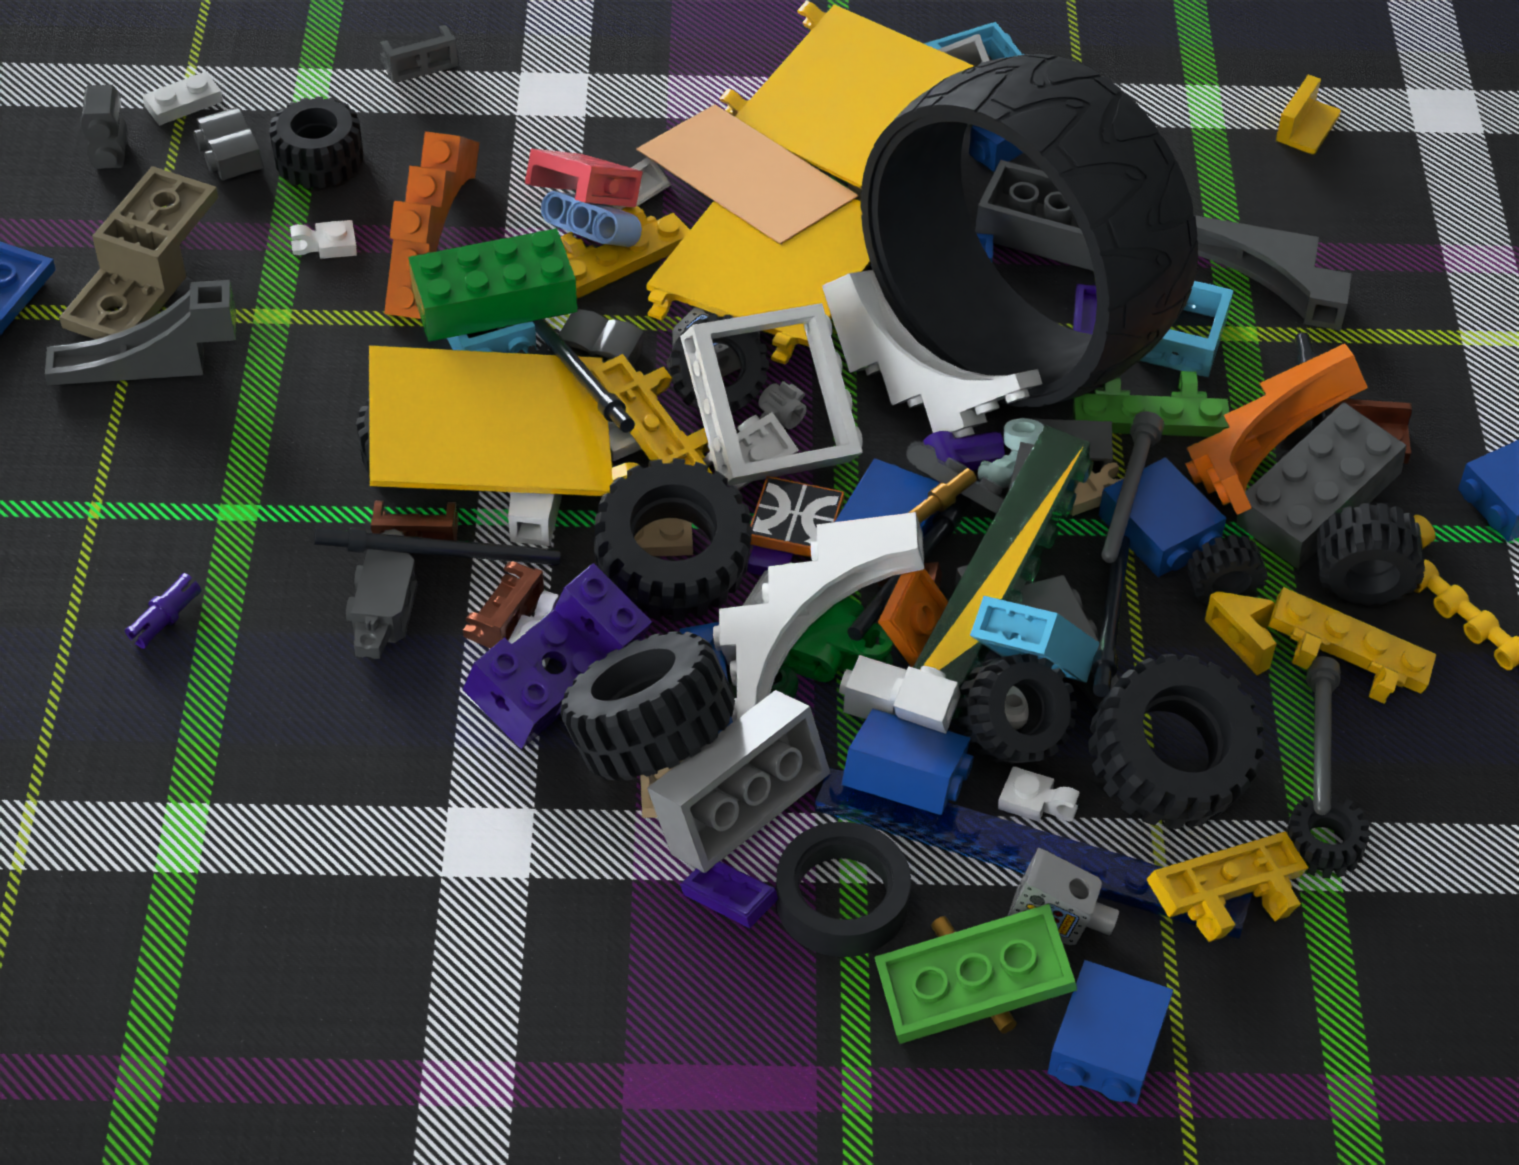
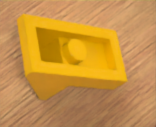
(1243, 625)

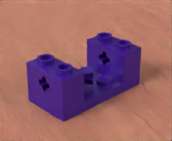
(581, 629)

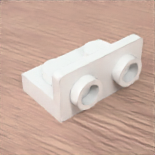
(761, 441)

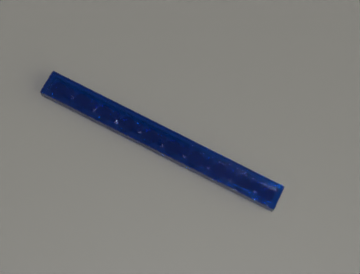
(1004, 844)

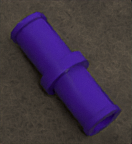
(163, 610)

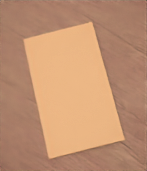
(747, 173)

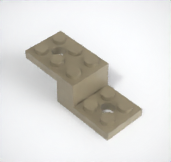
(139, 254)

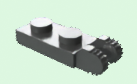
(984, 492)

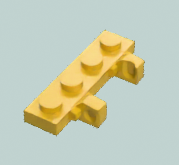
(608, 263)
(653, 426)
(1352, 640)
(1209, 880)

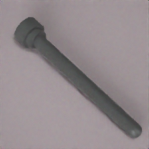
(1145, 432)
(1323, 679)

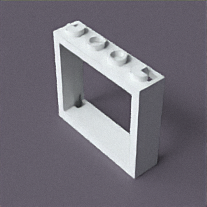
(716, 409)

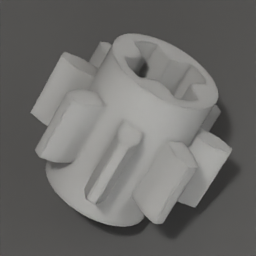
(784, 403)

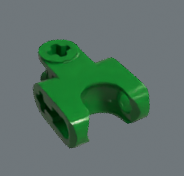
(828, 648)

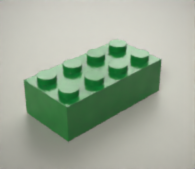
(493, 284)

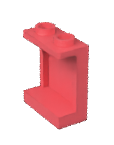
(592, 178)

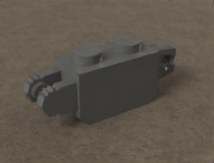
(382, 600)

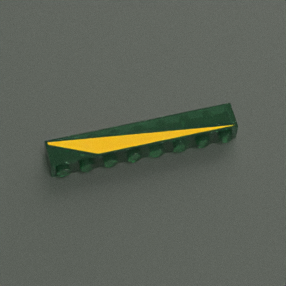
(1009, 550)

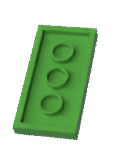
(975, 973)

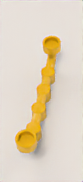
(1455, 600)

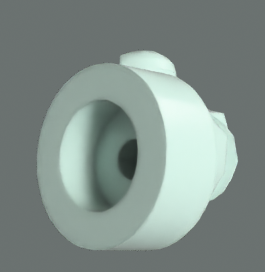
(1015, 431)

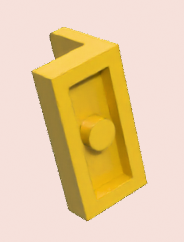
(1306, 121)

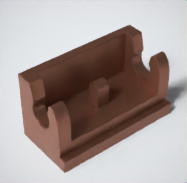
(415, 524)
(506, 605)

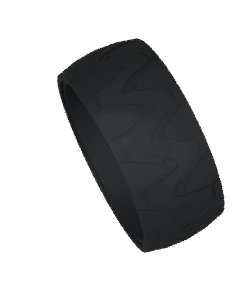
(1106, 167)

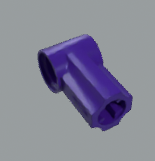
(968, 449)

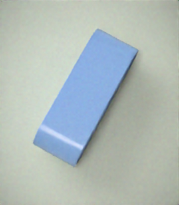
(590, 220)

